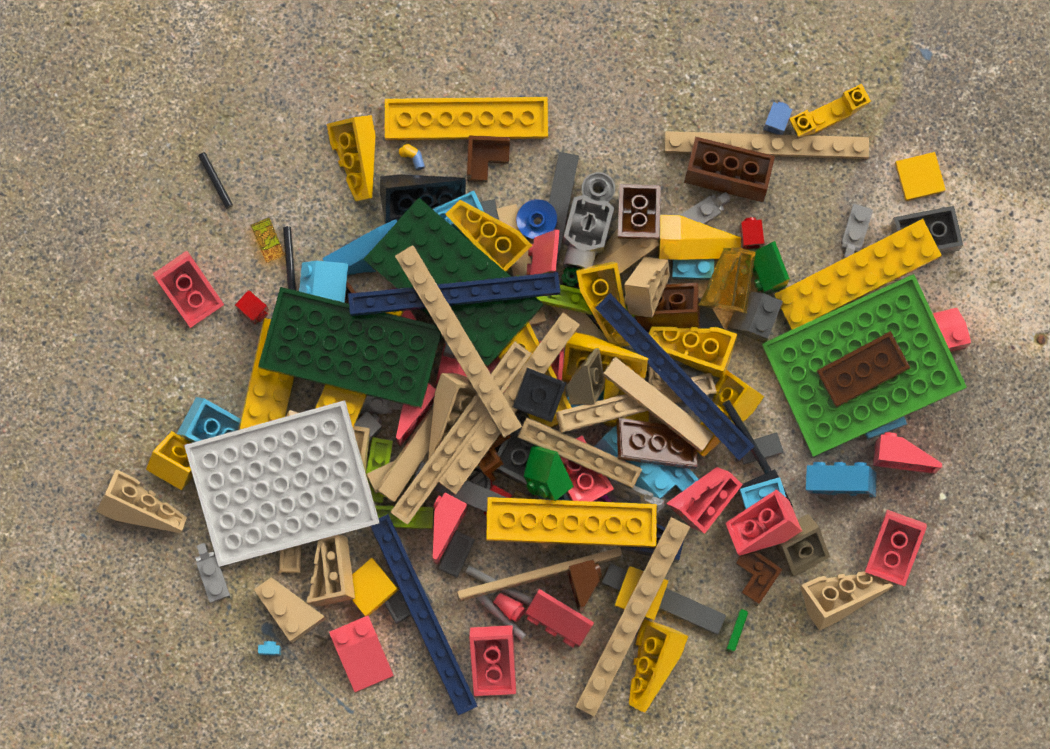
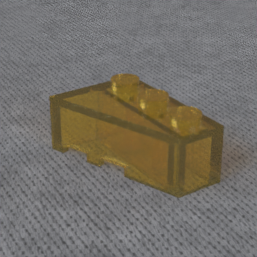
(730, 281)

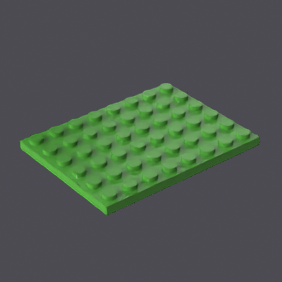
(823, 340)

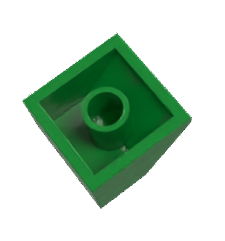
(769, 270)
(546, 474)

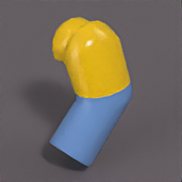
(413, 153)

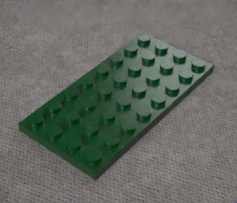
(453, 260)
(360, 353)

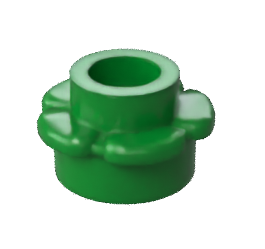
(566, 276)

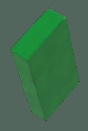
(737, 630)

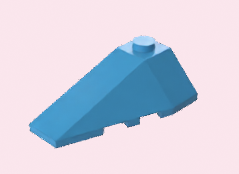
(357, 250)

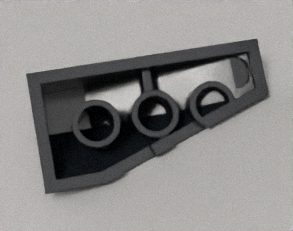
(402, 190)

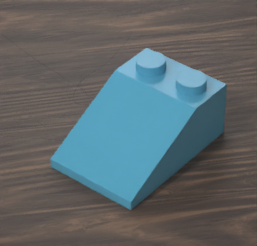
(207, 421)

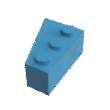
(841, 479)

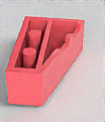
(705, 499)

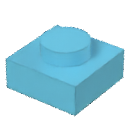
(269, 648)

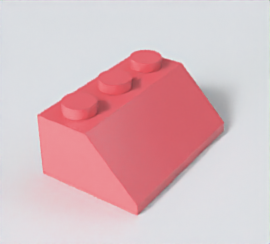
(953, 329)
(558, 619)

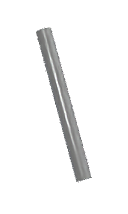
(511, 592)

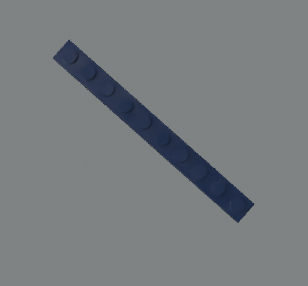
(457, 293)
(675, 376)
(423, 615)

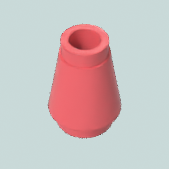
(511, 608)

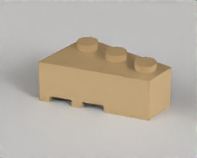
(646, 286)
(332, 572)
(288, 610)

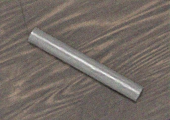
(501, 616)

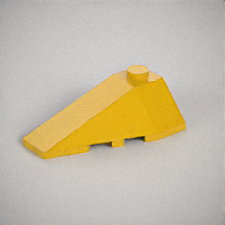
(356, 149)
(490, 235)
(688, 239)
(595, 285)
(582, 345)
(699, 348)
(741, 395)
(657, 655)

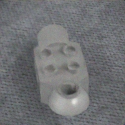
(589, 221)

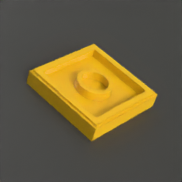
(920, 176)
(631, 579)
(371, 587)

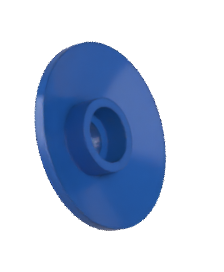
(530, 212)

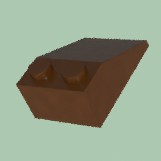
(639, 212)

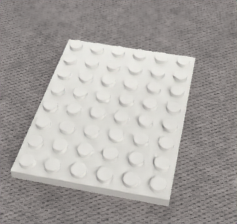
(282, 483)

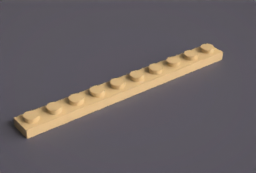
(776, 144)
(458, 341)
(488, 431)
(457, 437)
(632, 616)

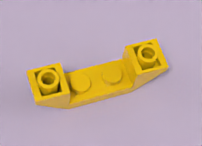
(840, 109)

